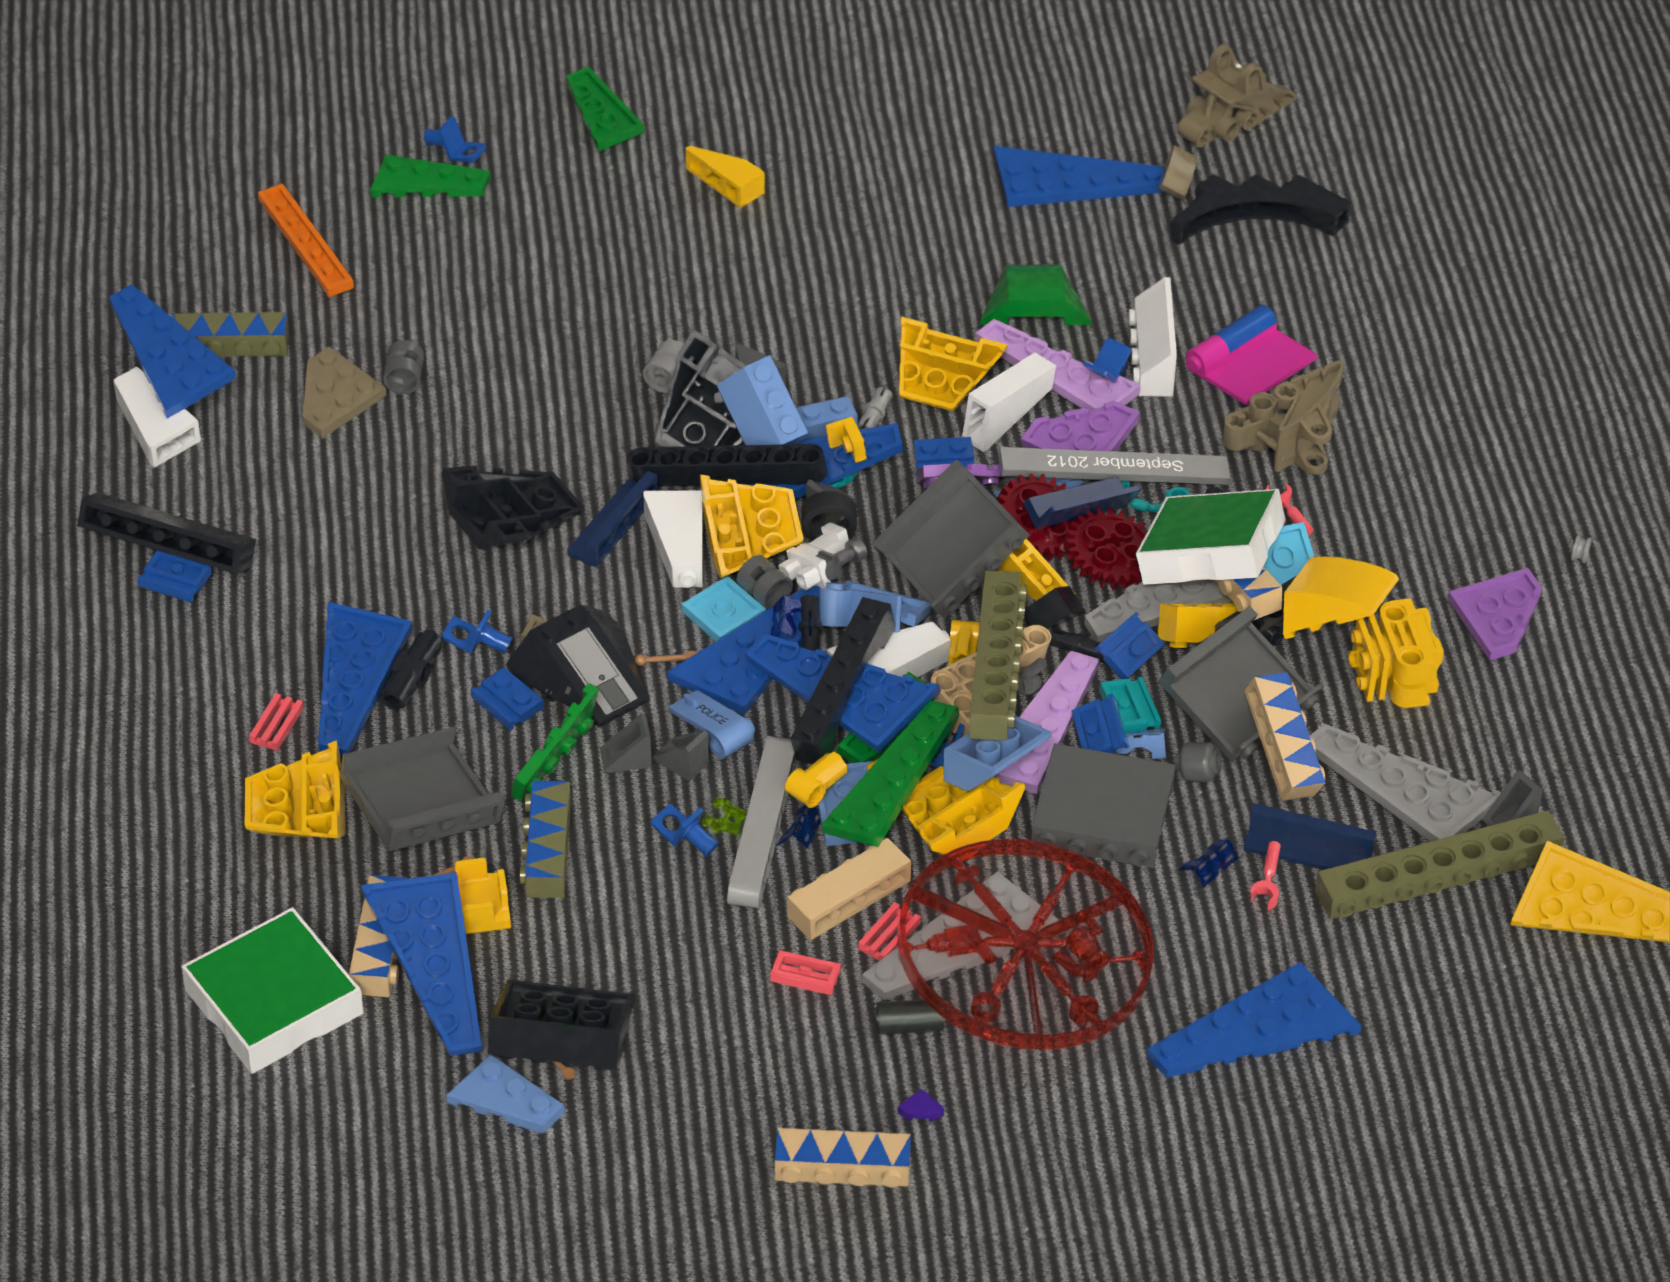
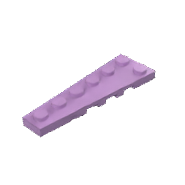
(1071, 377)
(1053, 712)

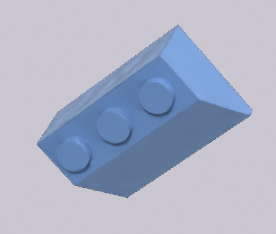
(762, 405)
(819, 414)
(975, 760)

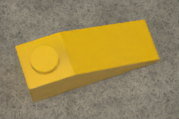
(728, 175)
(1034, 570)
(1190, 621)

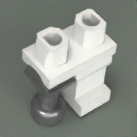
(823, 557)

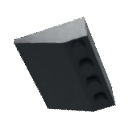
(560, 1024)

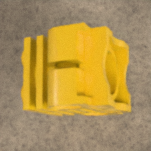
(1397, 654)

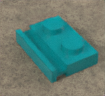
(1133, 703)

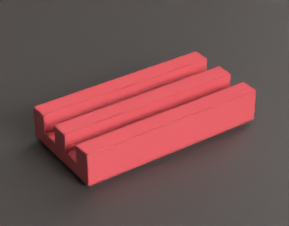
(265, 719)
(891, 914)
(804, 976)

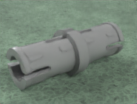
(875, 409)

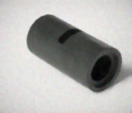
(907, 1017)

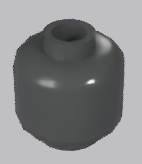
(1198, 762)

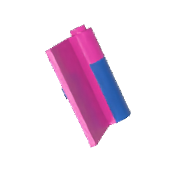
(1248, 356)

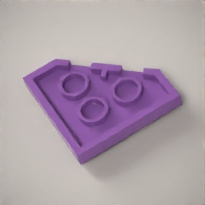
(1083, 429)
(988, 475)
(1498, 610)

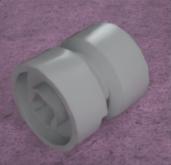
(662, 365)

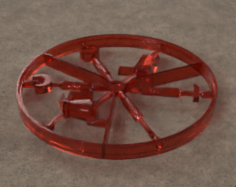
(1006, 933)

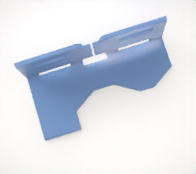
(1153, 743)

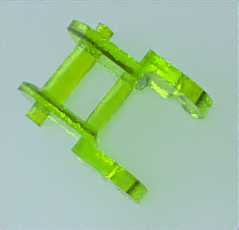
(723, 824)

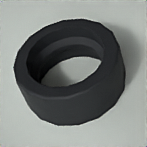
(828, 502)

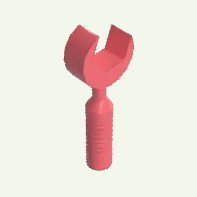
(1293, 513)
(1266, 886)

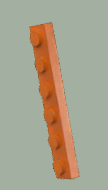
(305, 240)

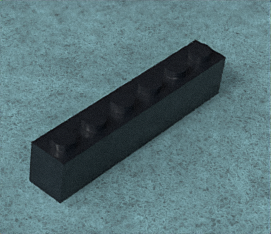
(166, 532)

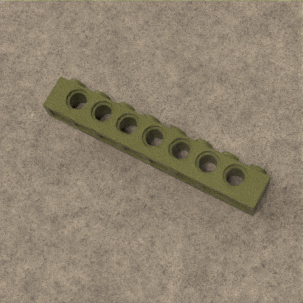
(998, 656)
(1435, 865)

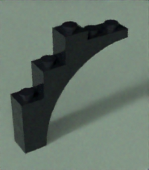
(1258, 198)

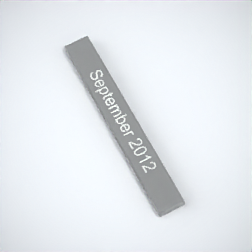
(1111, 464)

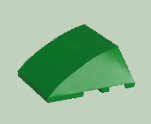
(1035, 292)

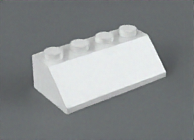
(1154, 340)

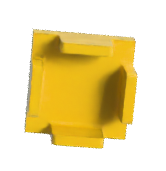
(482, 896)

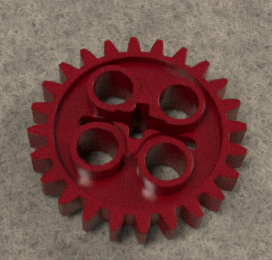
(1043, 539)
(1106, 547)

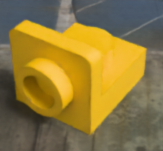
(847, 434)

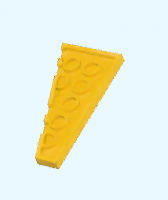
(1591, 898)

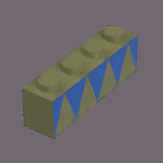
(239, 332)
(547, 839)

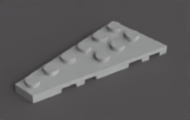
(1146, 601)
(1405, 786)
(888, 976)

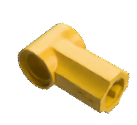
(963, 639)
(811, 784)

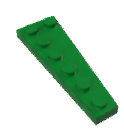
(883, 791)

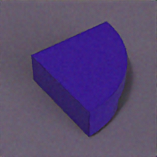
(921, 1107)

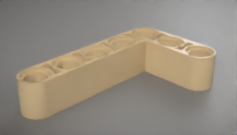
(958, 678)

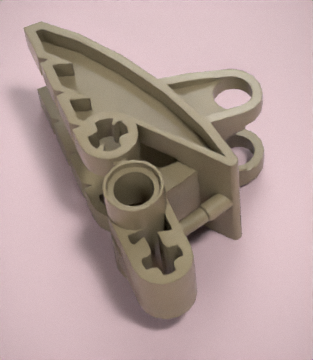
(1228, 87)
(1292, 435)

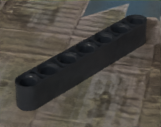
(737, 462)

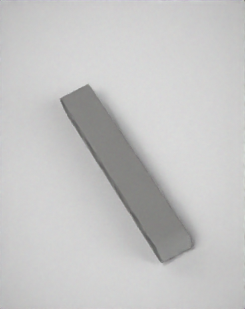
(762, 824)

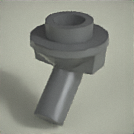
(1028, 678)

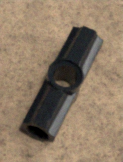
(411, 670)

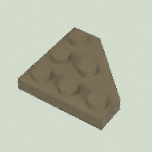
(336, 392)

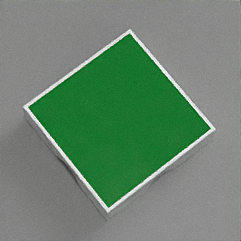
(1211, 536)
(272, 989)

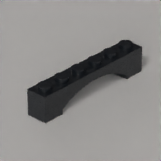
(820, 722)

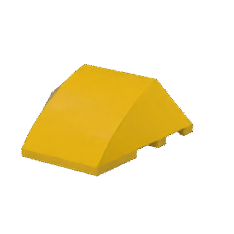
(940, 366)
(747, 522)
(1333, 591)
(298, 797)
(958, 817)

